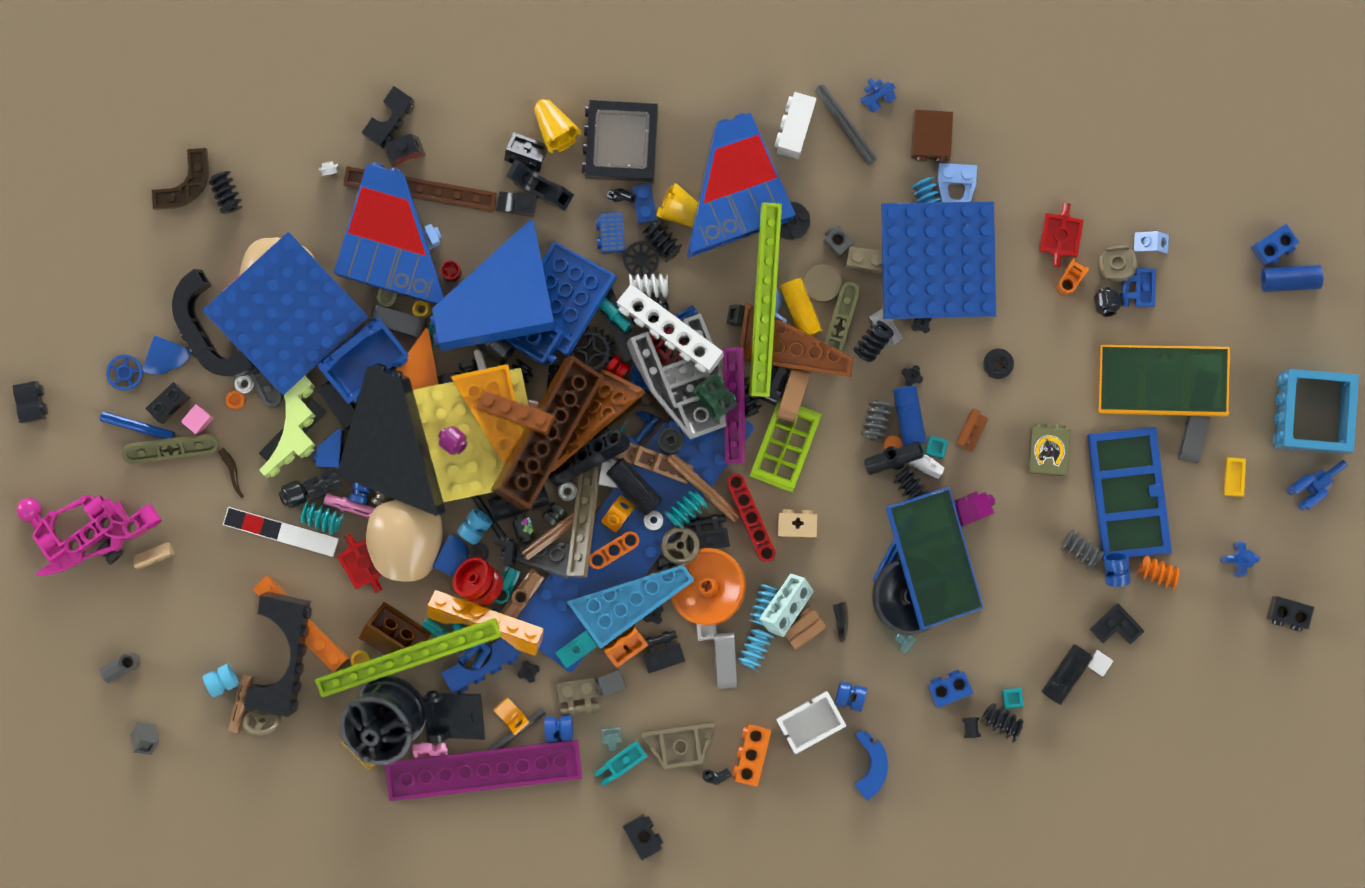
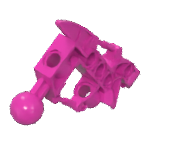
(99, 510)

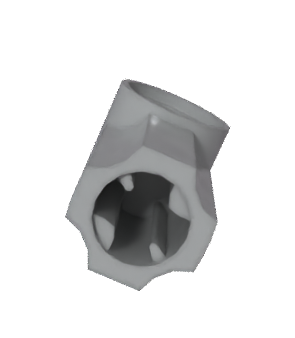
(879, 316)

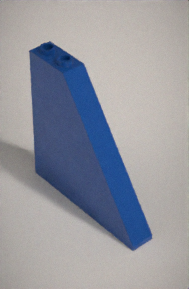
(498, 299)

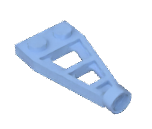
(956, 174)

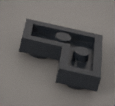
(1117, 620)

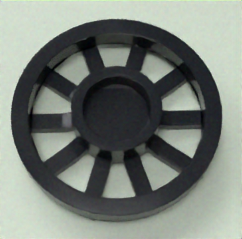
(641, 258)

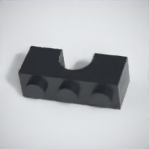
(382, 132)

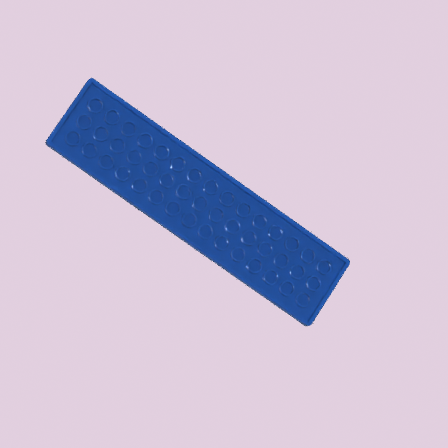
(549, 604)

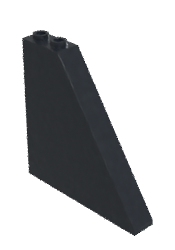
(388, 443)

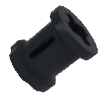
(971, 727)

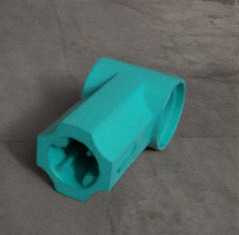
(510, 578)

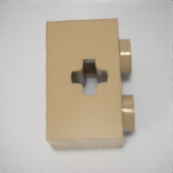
(807, 530)

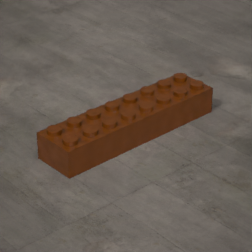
(538, 453)

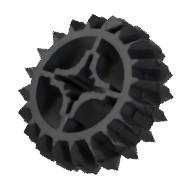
(606, 355)

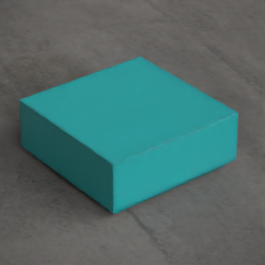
(936, 447)
(1012, 698)

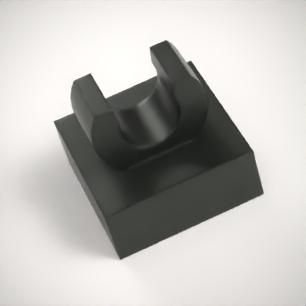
(736, 315)

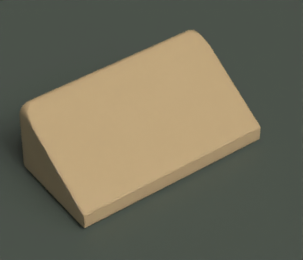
(153, 555)

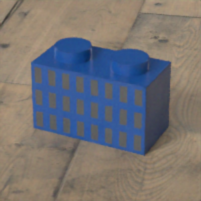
(611, 233)

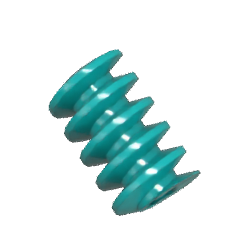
(686, 509)
(321, 518)

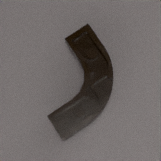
(191, 187)
(645, 404)

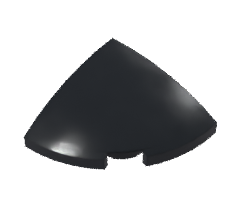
(841, 615)

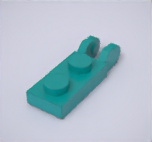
(622, 762)

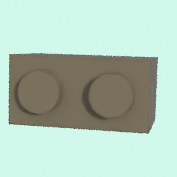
(864, 260)

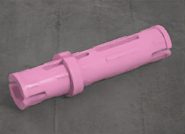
(348, 505)

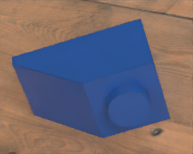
(330, 451)

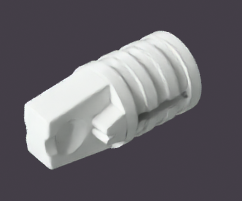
(928, 466)

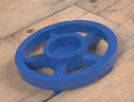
(124, 372)

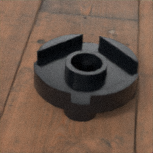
(800, 228)

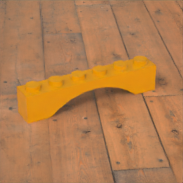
(518, 633)

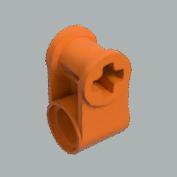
(1073, 275)

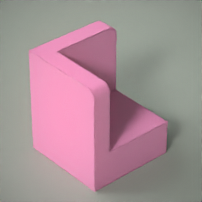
(197, 419)

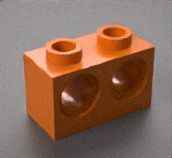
(625, 646)

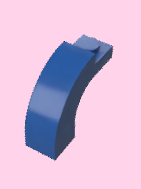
(878, 769)

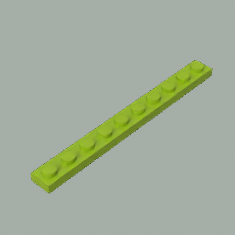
(765, 299)
(408, 657)

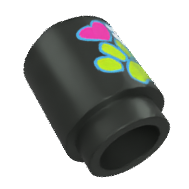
(523, 528)

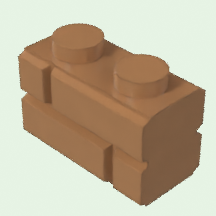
(804, 628)

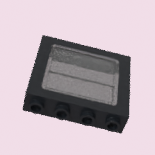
(620, 141)

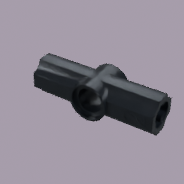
(894, 458)

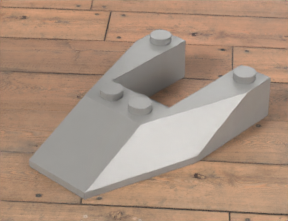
(675, 382)

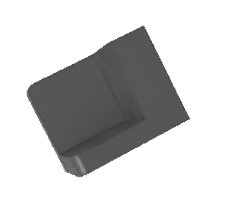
(144, 738)

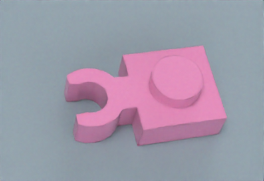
(426, 750)

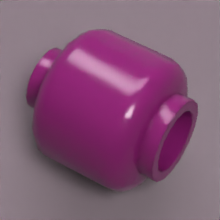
(452, 440)

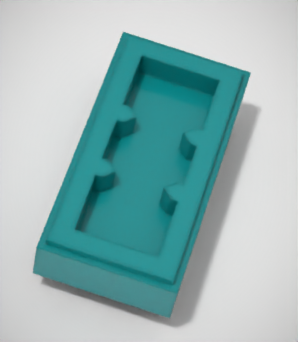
(576, 649)

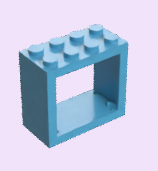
(1285, 403)

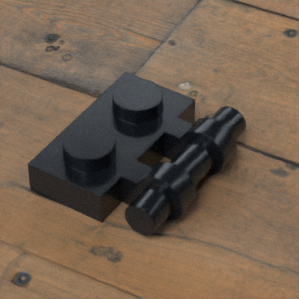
(713, 538)
(664, 657)

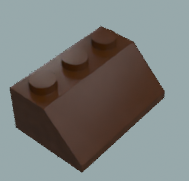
(392, 631)

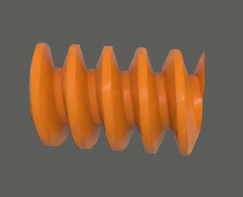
(1158, 571)

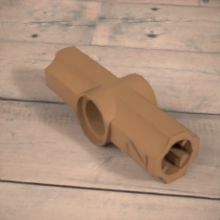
(528, 586)

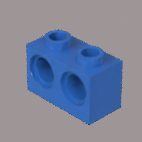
(1273, 242)
(951, 693)

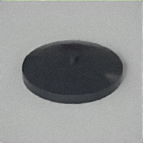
(893, 600)

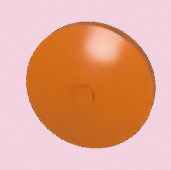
(716, 589)

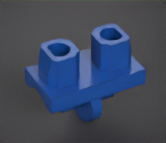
(885, 90)

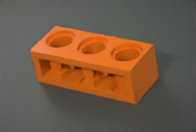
(756, 764)

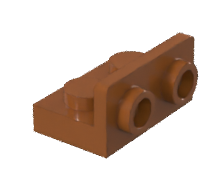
(971, 430)

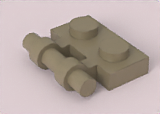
(578, 690)

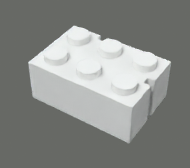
(795, 125)
(811, 722)

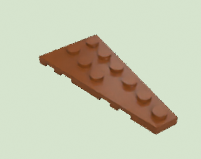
(797, 349)
(608, 402)

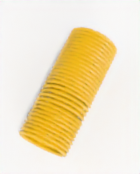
(801, 307)

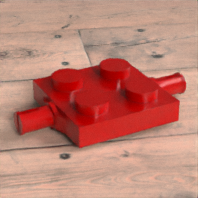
(1061, 235)
(358, 564)

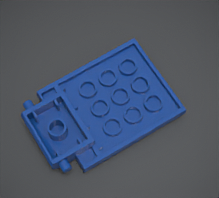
(575, 294)

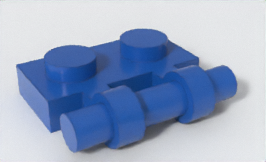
(1144, 288)

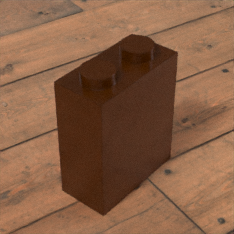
(932, 135)

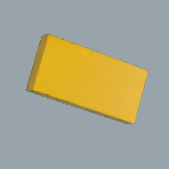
(1234, 477)

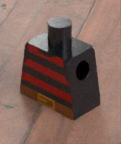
(404, 149)

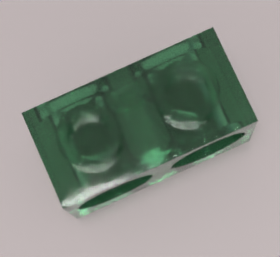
(711, 399)

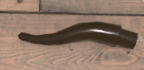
(231, 464)

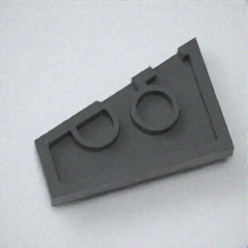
(551, 559)

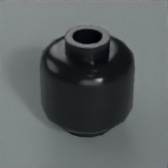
(1107, 302)
(293, 494)

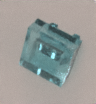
(906, 643)
(611, 737)

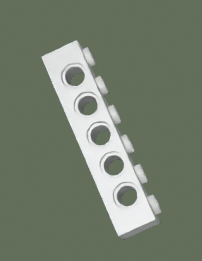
(633, 297)

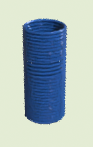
(1286, 279)
(910, 423)

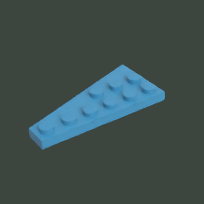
(620, 607)

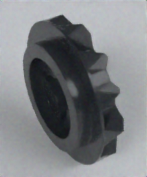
(1007, 362)

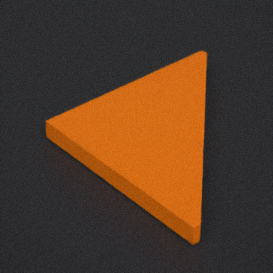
(421, 363)

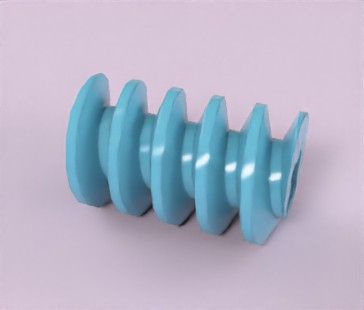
(767, 596)
(755, 648)

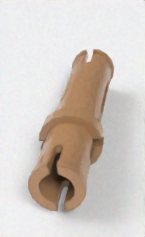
(239, 707)

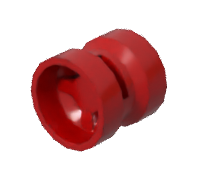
(449, 268)
(621, 371)

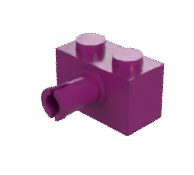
(974, 507)

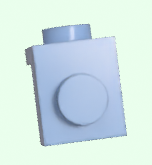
(432, 236)

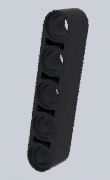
(590, 456)

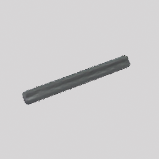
(846, 124)

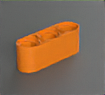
(607, 557)

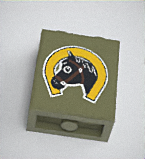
(1049, 450)

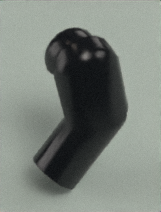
(714, 777)

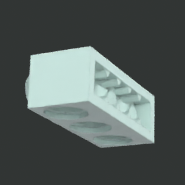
(786, 605)

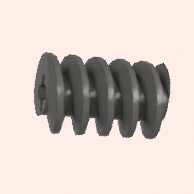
(876, 420)
(1081, 550)

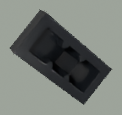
(517, 203)

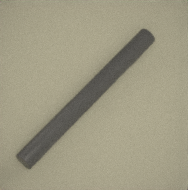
(510, 736)

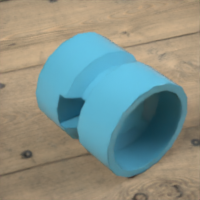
(223, 679)

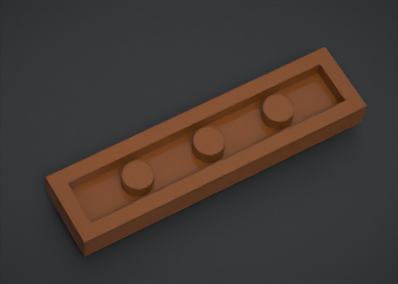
(515, 412)

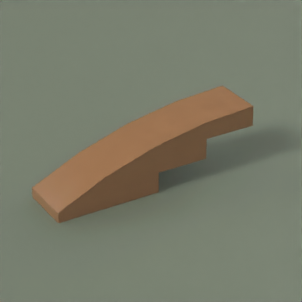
(652, 461)

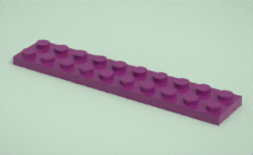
(483, 770)

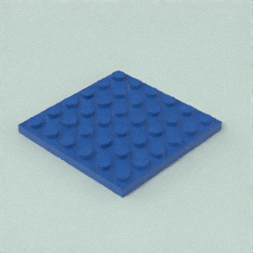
(938, 260)
(285, 313)

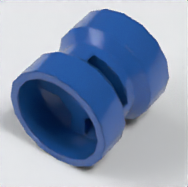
(359, 497)

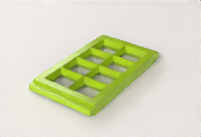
(773, 479)

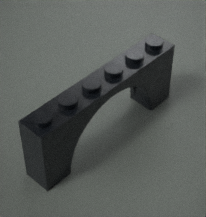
(292, 617)

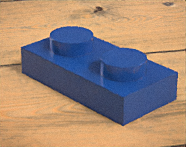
(644, 203)

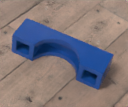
(459, 676)

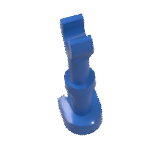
(647, 428)

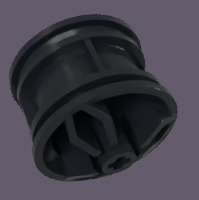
(365, 724)

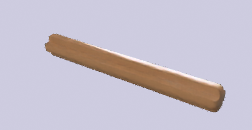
(703, 487)
(551, 535)

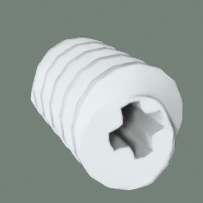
(650, 285)

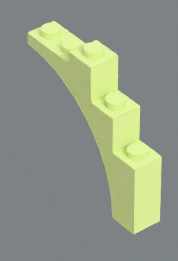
(293, 439)

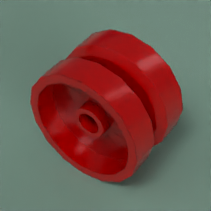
(478, 581)

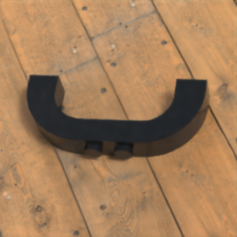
(194, 334)

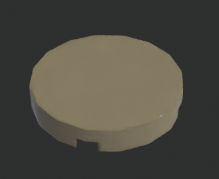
(1118, 263)
(822, 282)

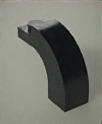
(537, 185)

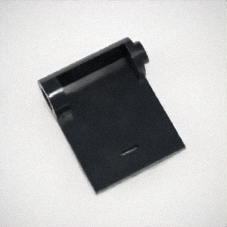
(451, 716)

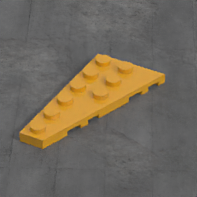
(496, 380)

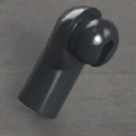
(620, 195)

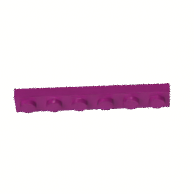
(735, 419)

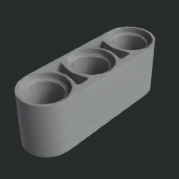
(725, 660)

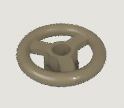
(688, 557)
(263, 723)

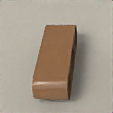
(793, 395)

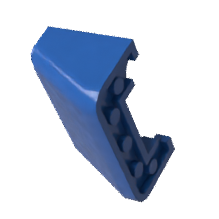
(348, 362)

